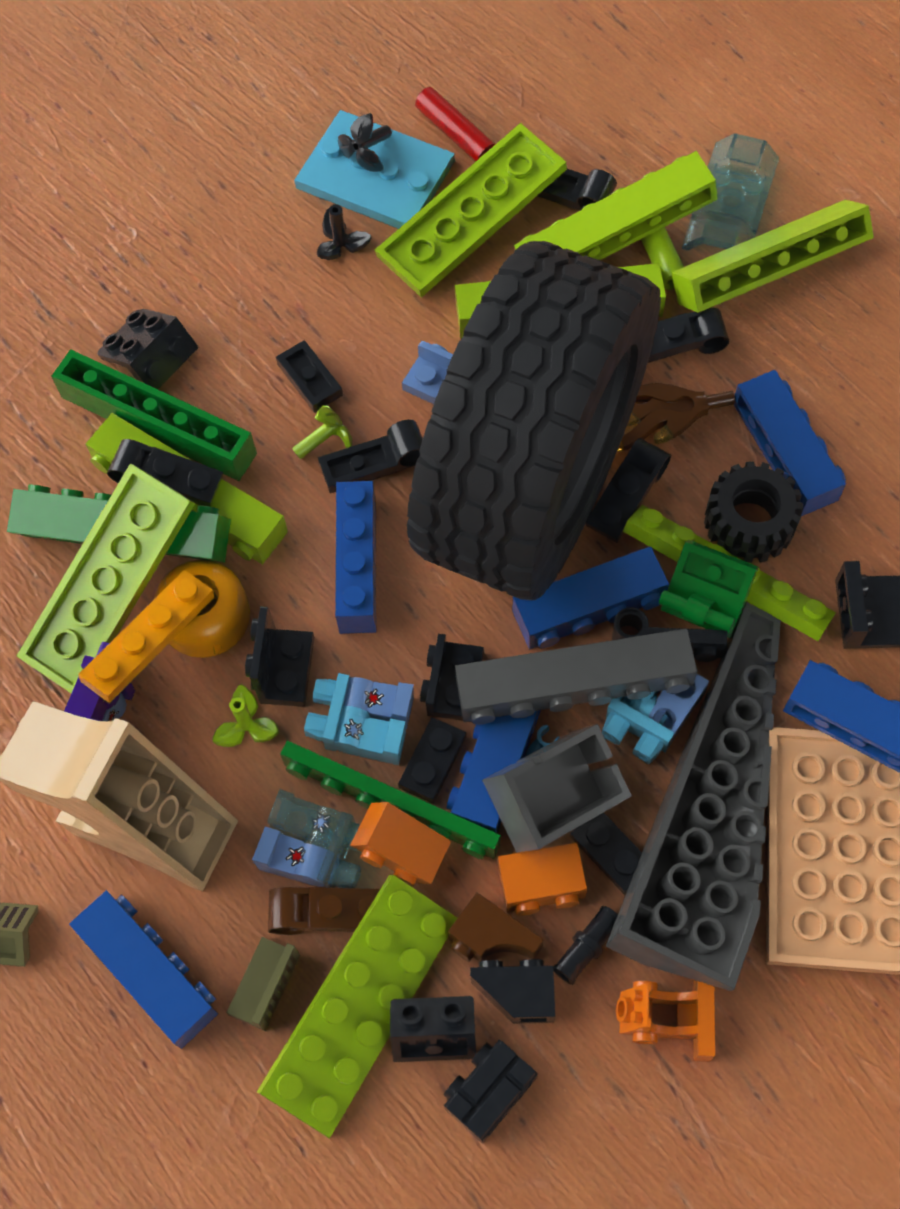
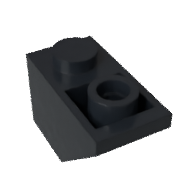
(519, 992)

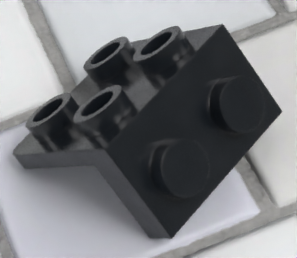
(149, 346)

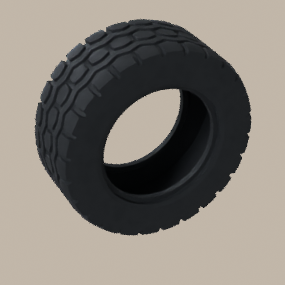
(531, 417)

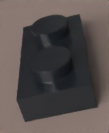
(309, 376)
(432, 760)
(608, 849)

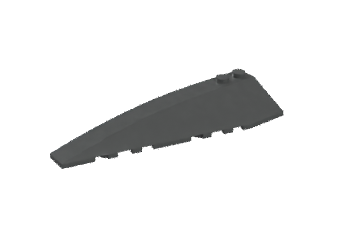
(702, 865)

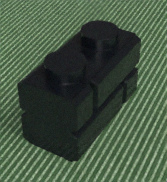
(489, 1090)

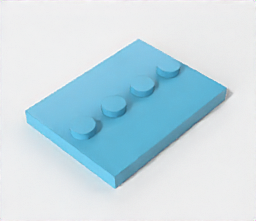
(391, 196)

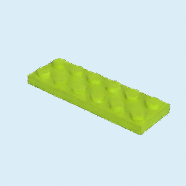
(471, 209)
(106, 576)
(351, 1011)

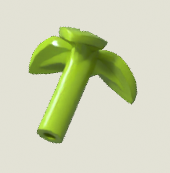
(331, 426)
(243, 708)

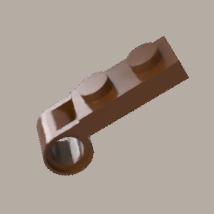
(317, 909)

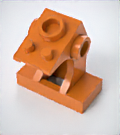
(693, 1016)

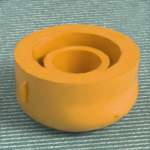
(224, 623)

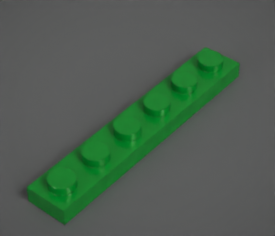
(339, 778)

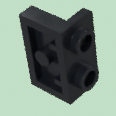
(441, 690)
(432, 1029)

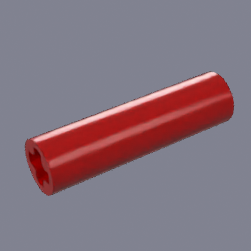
(453, 123)

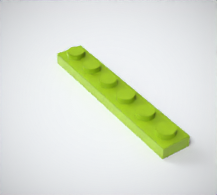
(766, 592)

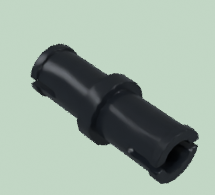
(586, 945)

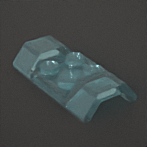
(743, 181)

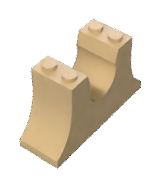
(117, 791)

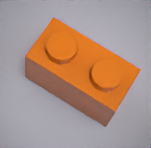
(400, 843)
(542, 879)

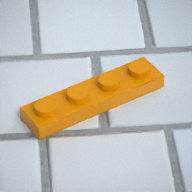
(146, 636)

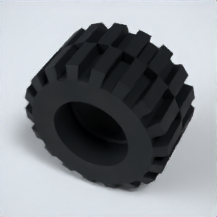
(758, 487)

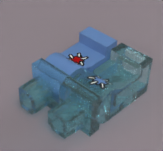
(308, 843)

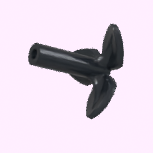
(363, 139)
(335, 229)

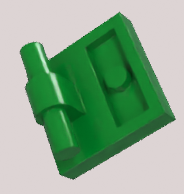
(708, 588)

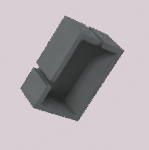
(556, 789)

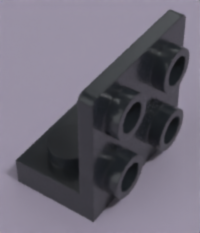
(868, 608)
(279, 662)

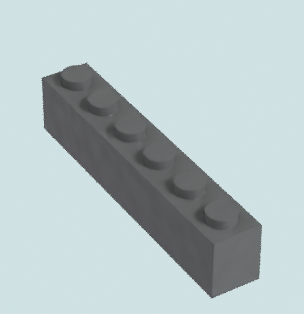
(576, 676)

